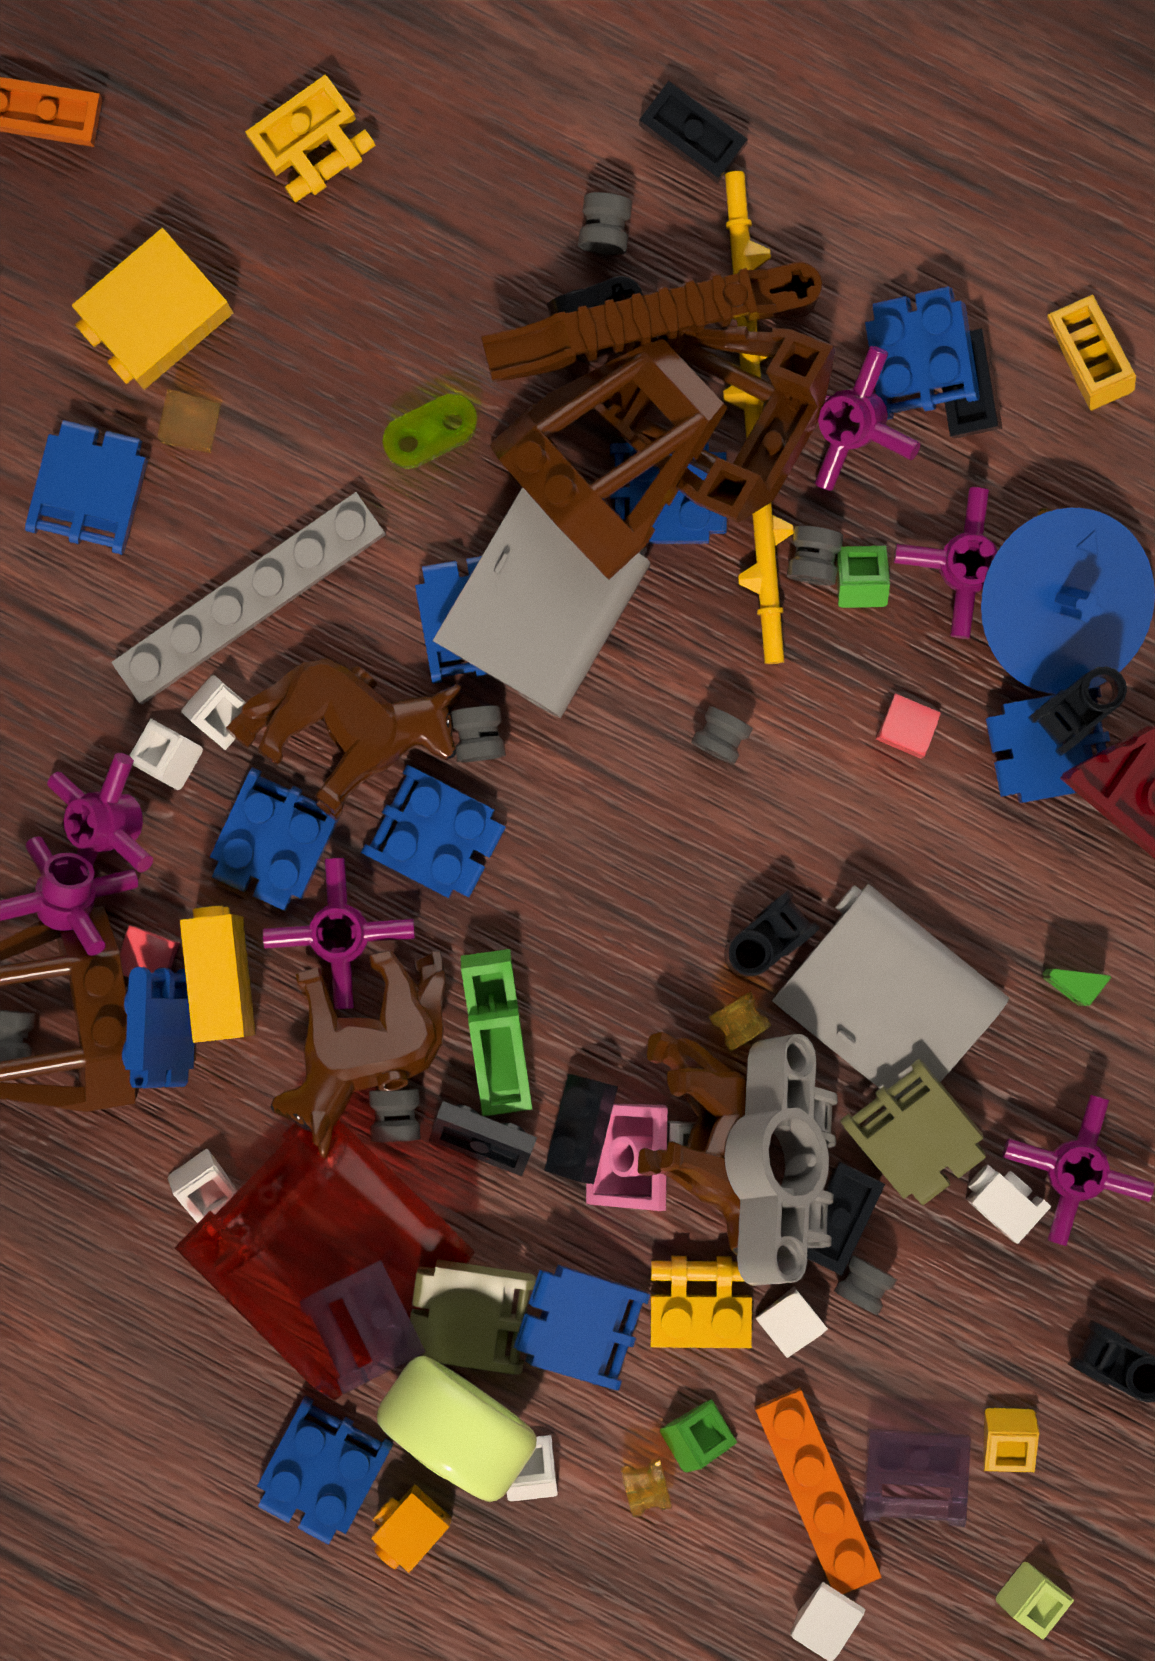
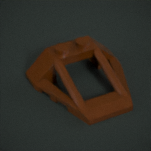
(791, 413)
(564, 492)
(99, 1016)

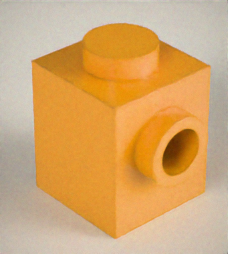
(408, 1528)

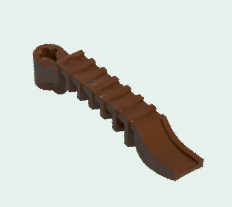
(561, 337)

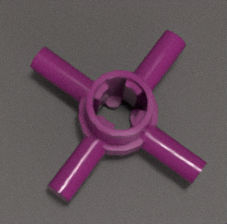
(867, 410)
(954, 573)
(105, 817)
(66, 893)
(325, 920)
(1098, 1176)

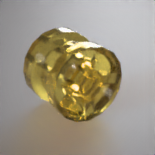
(740, 1021)
(646, 1487)

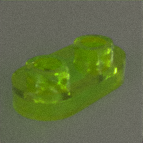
(428, 429)

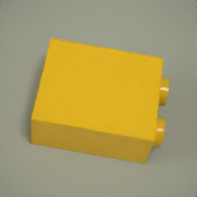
(151, 310)
(217, 975)

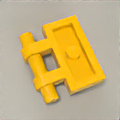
(302, 126)
(700, 1319)

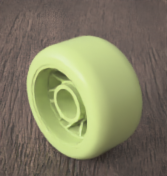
(456, 1429)

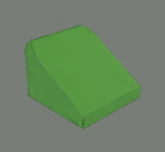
(862, 576)
(1077, 986)
(698, 1436)

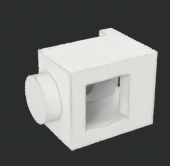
(1006, 1202)

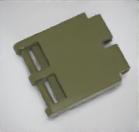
(917, 1135)
(470, 1314)

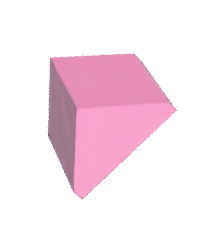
(617, 1176)

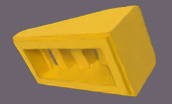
(1105, 390)

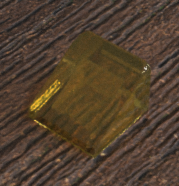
(188, 421)

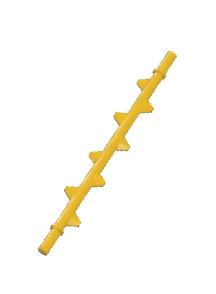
(767, 528)

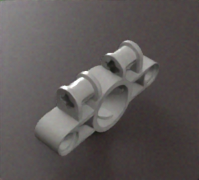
(786, 1219)

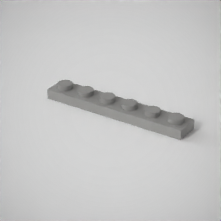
(248, 598)

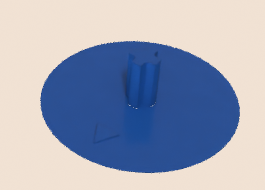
(1101, 592)

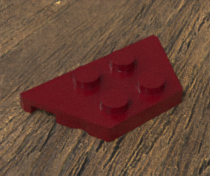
(1122, 785)

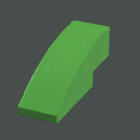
(496, 1032)

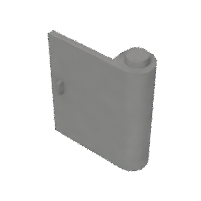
(537, 608)
(889, 993)

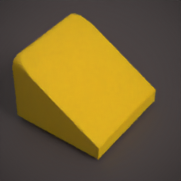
(1010, 1440)

